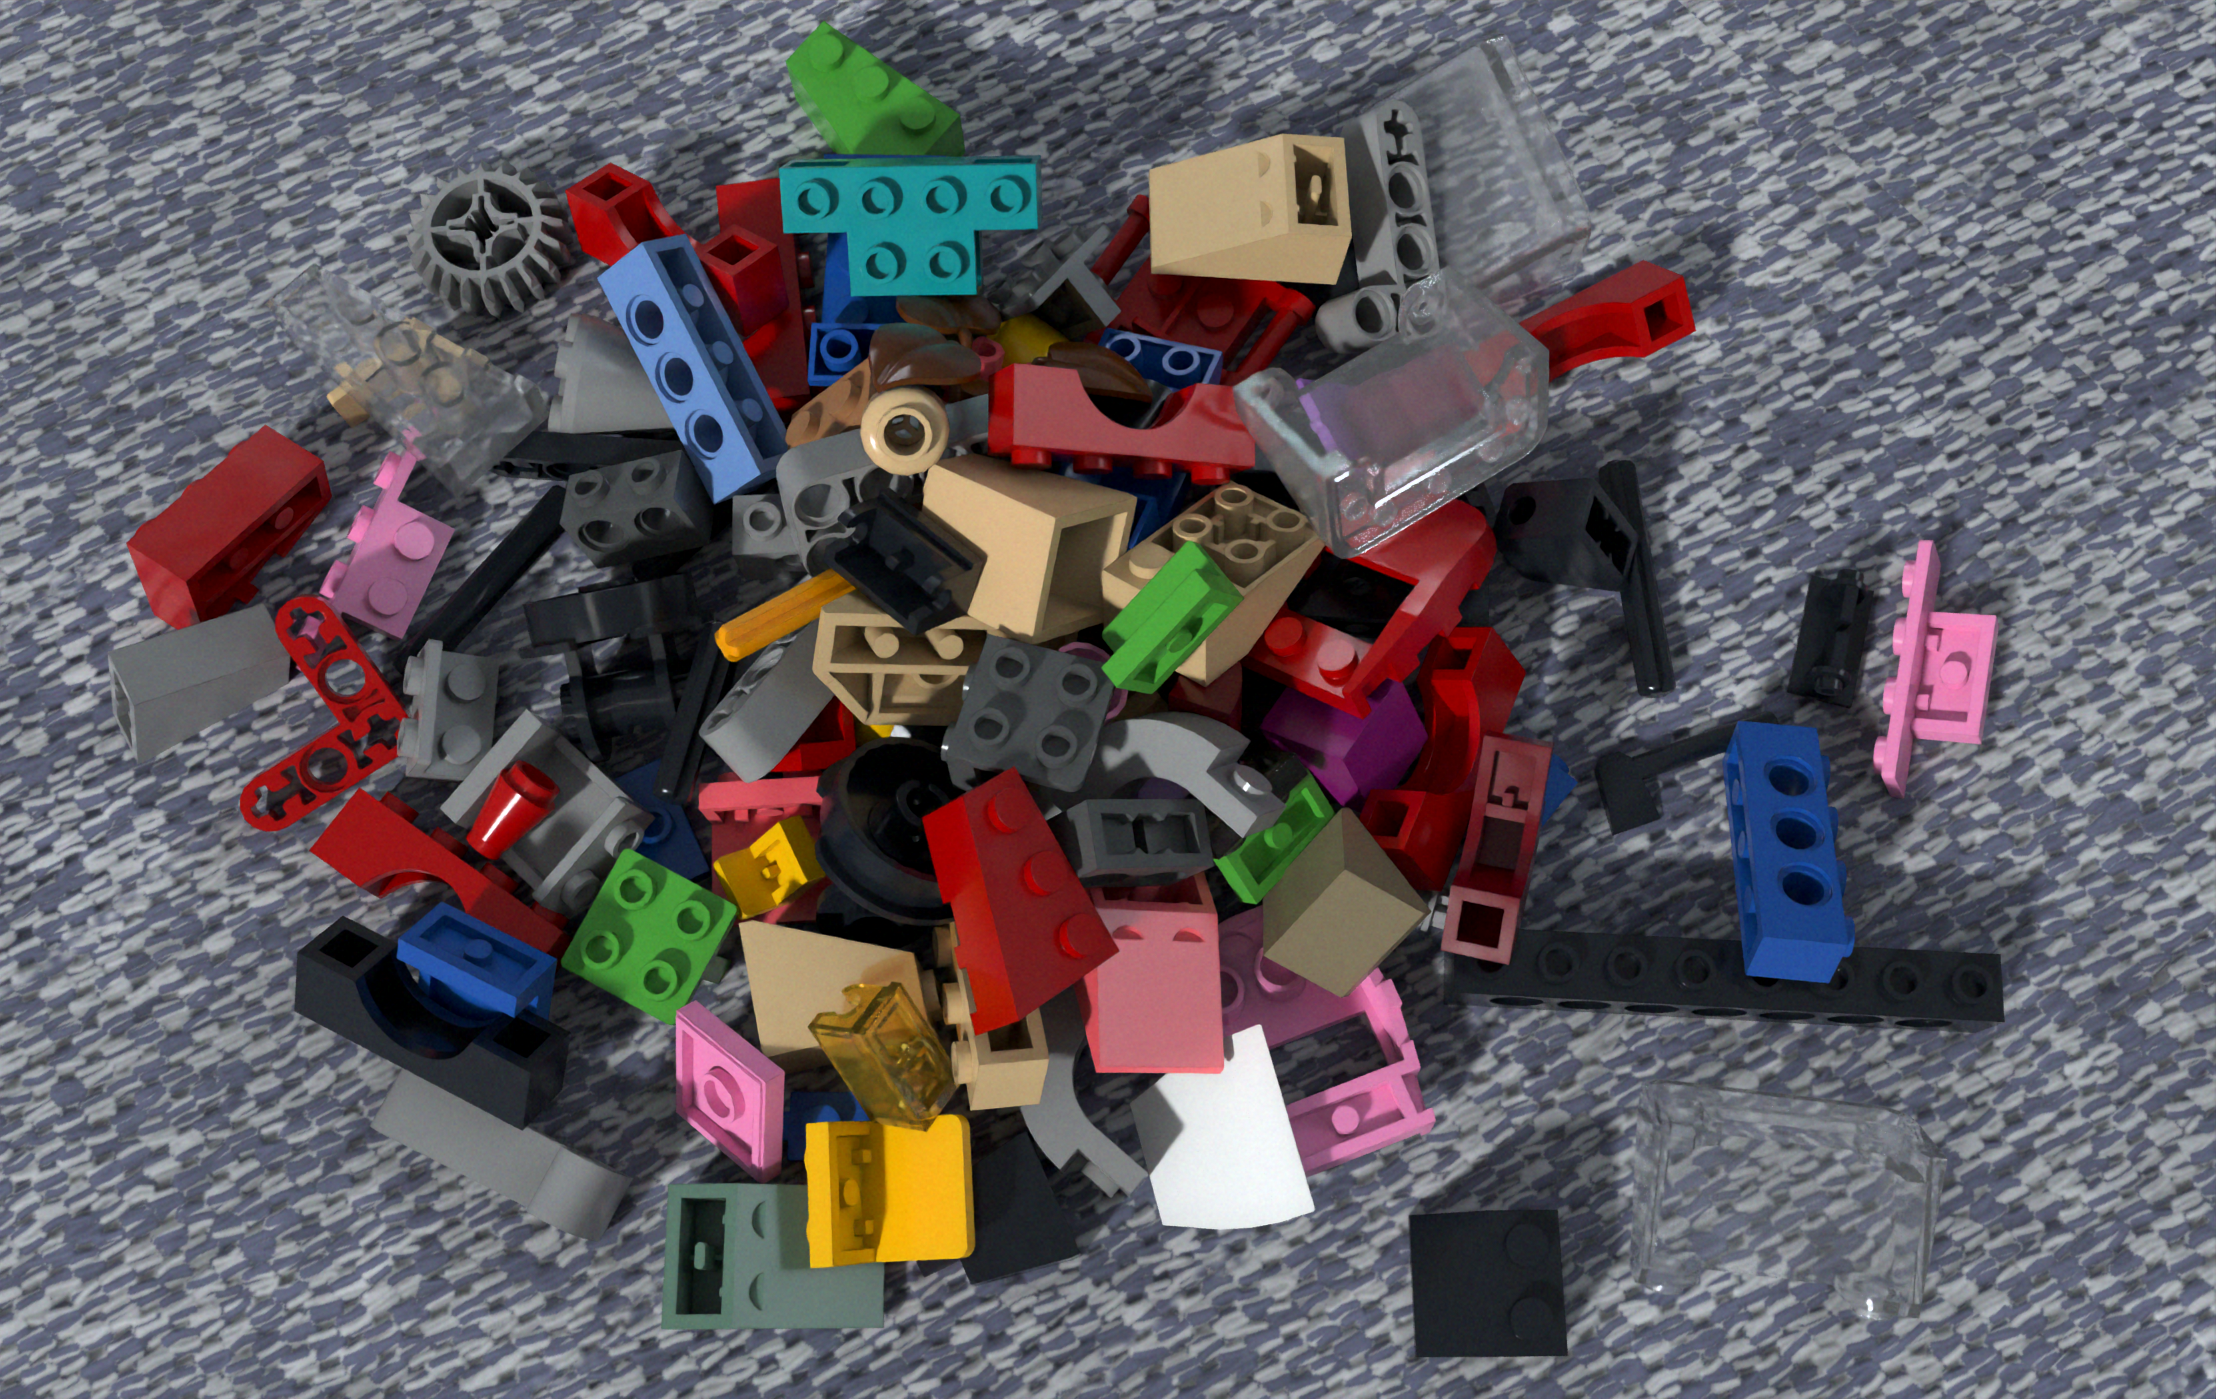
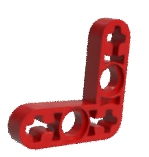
(350, 710)

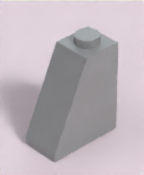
(194, 678)

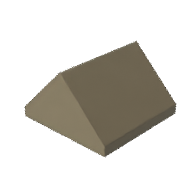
(1339, 908)

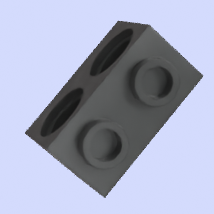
(638, 509)
(1134, 841)

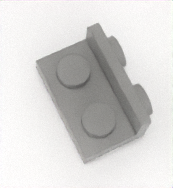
(449, 714)

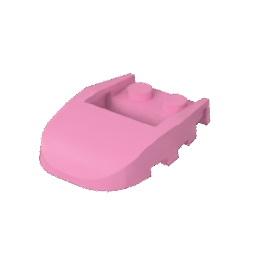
(1352, 1115)

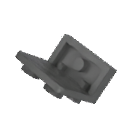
(1029, 713)

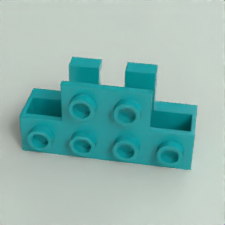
(912, 219)

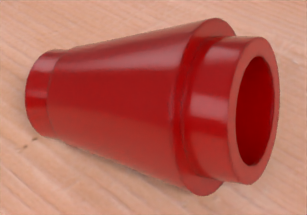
(512, 809)

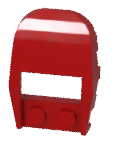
(1436, 554)

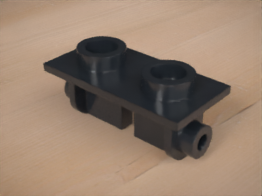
(1831, 638)

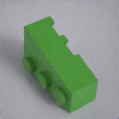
(866, 104)

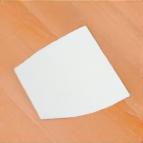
(1223, 1143)

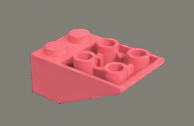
(1161, 994)

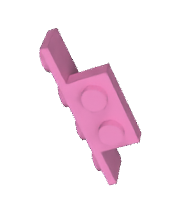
(389, 563)
(1940, 673)

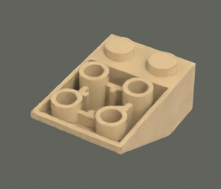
(1254, 212)
(1252, 541)

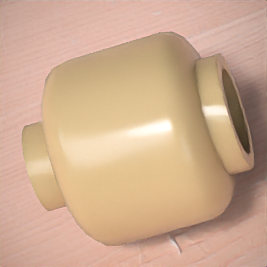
(901, 452)

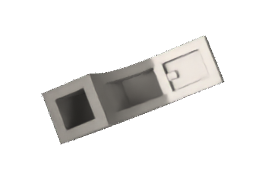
(1187, 751)
(1058, 1120)

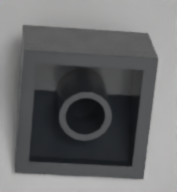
(1487, 1284)

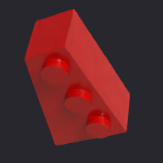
(227, 527)
(1013, 900)

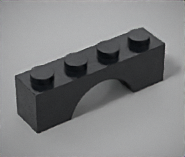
(367, 995)

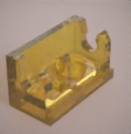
(887, 1056)

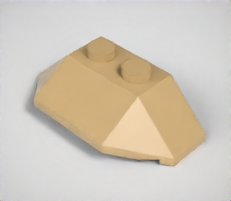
(889, 672)

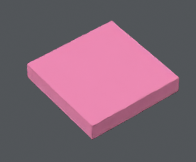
(729, 1091)

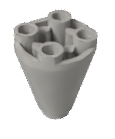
(603, 384)

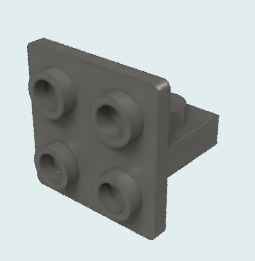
(1059, 285)

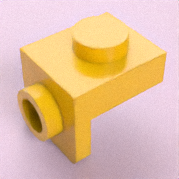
(771, 870)

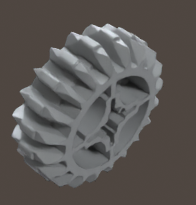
(516, 256)

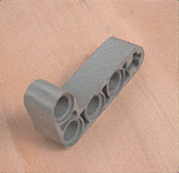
(1388, 225)
(848, 478)
(769, 705)
(521, 1165)

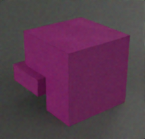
(1344, 751)

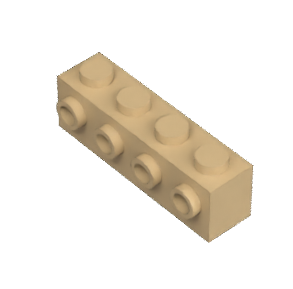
(998, 1066)

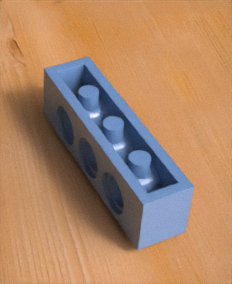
(697, 365)

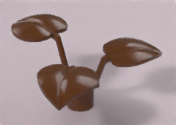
(922, 355)

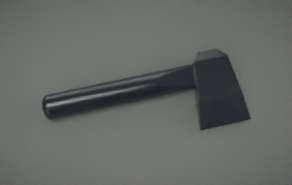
(1622, 776)

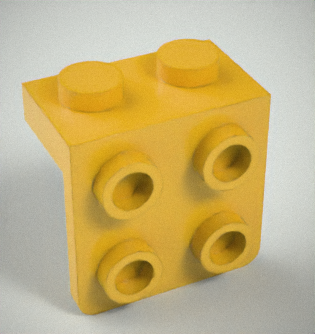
(889, 1192)

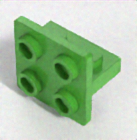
(651, 937)

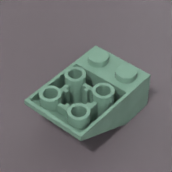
(744, 1263)

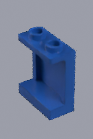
(476, 966)

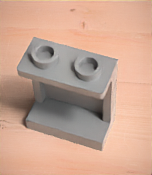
(585, 833)

